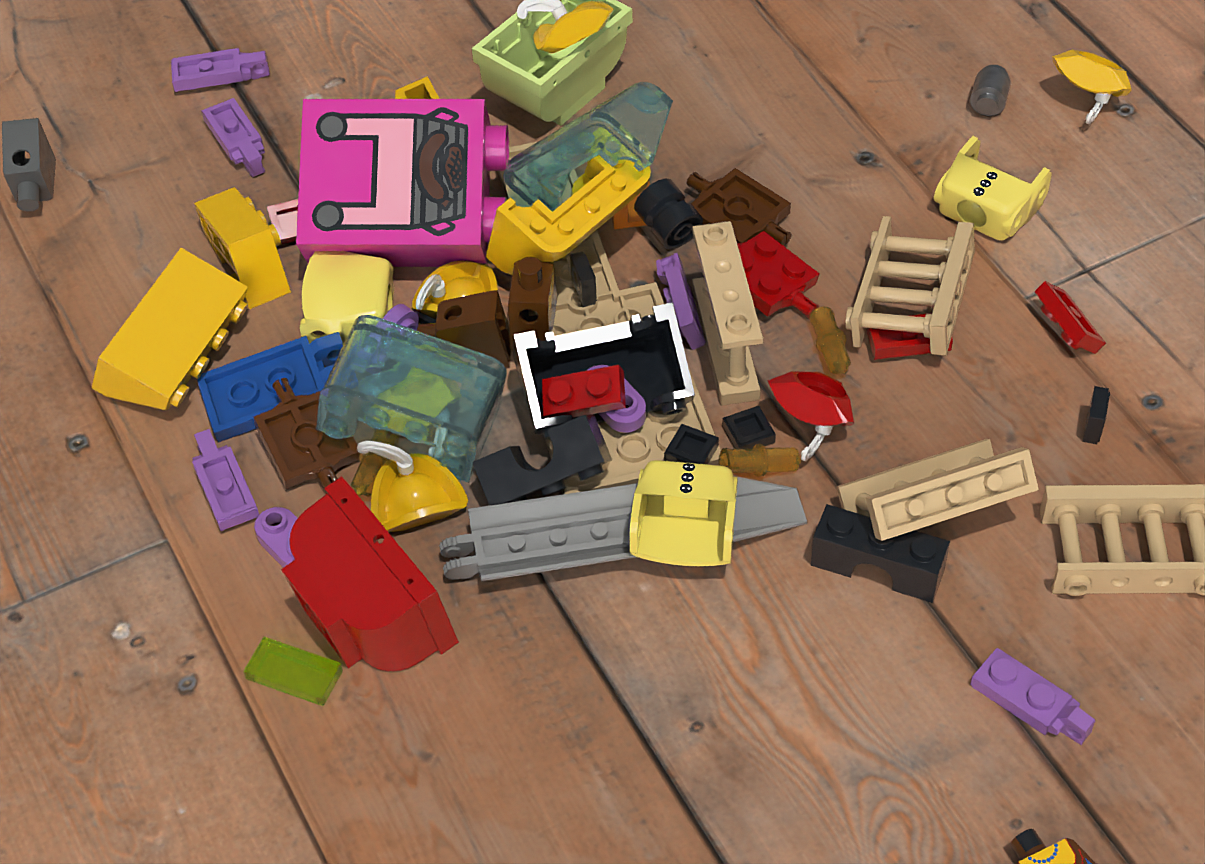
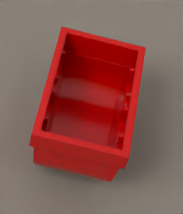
(361, 591)

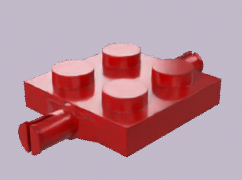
(776, 276)

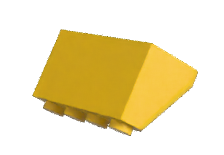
(170, 334)

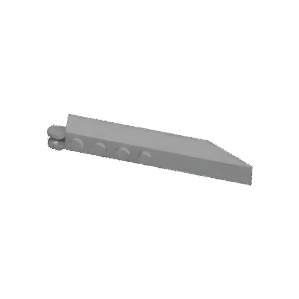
(589, 529)

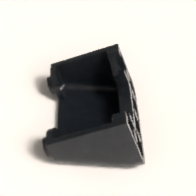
(645, 349)

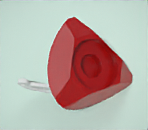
(815, 401)

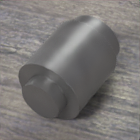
(990, 90)

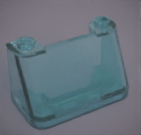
(617, 130)

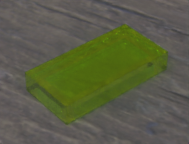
(293, 671)

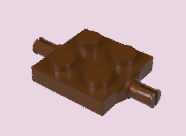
(744, 203)
(294, 442)

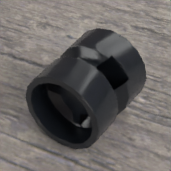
(667, 213)

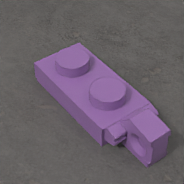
(217, 68)
(236, 135)
(672, 273)
(223, 483)
(1031, 697)

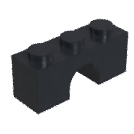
(576, 451)
(911, 559)

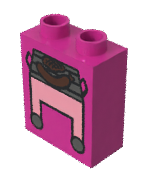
(399, 179)

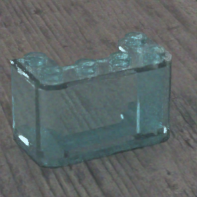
(413, 389)

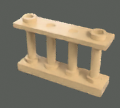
(943, 300)
(726, 313)
(939, 488)
(1127, 504)

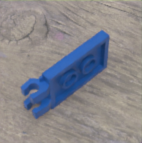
(245, 386)

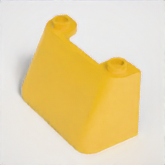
(552, 235)

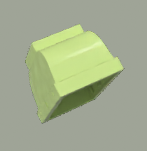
(549, 83)

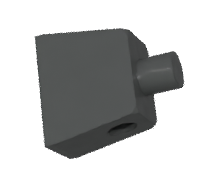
(31, 177)

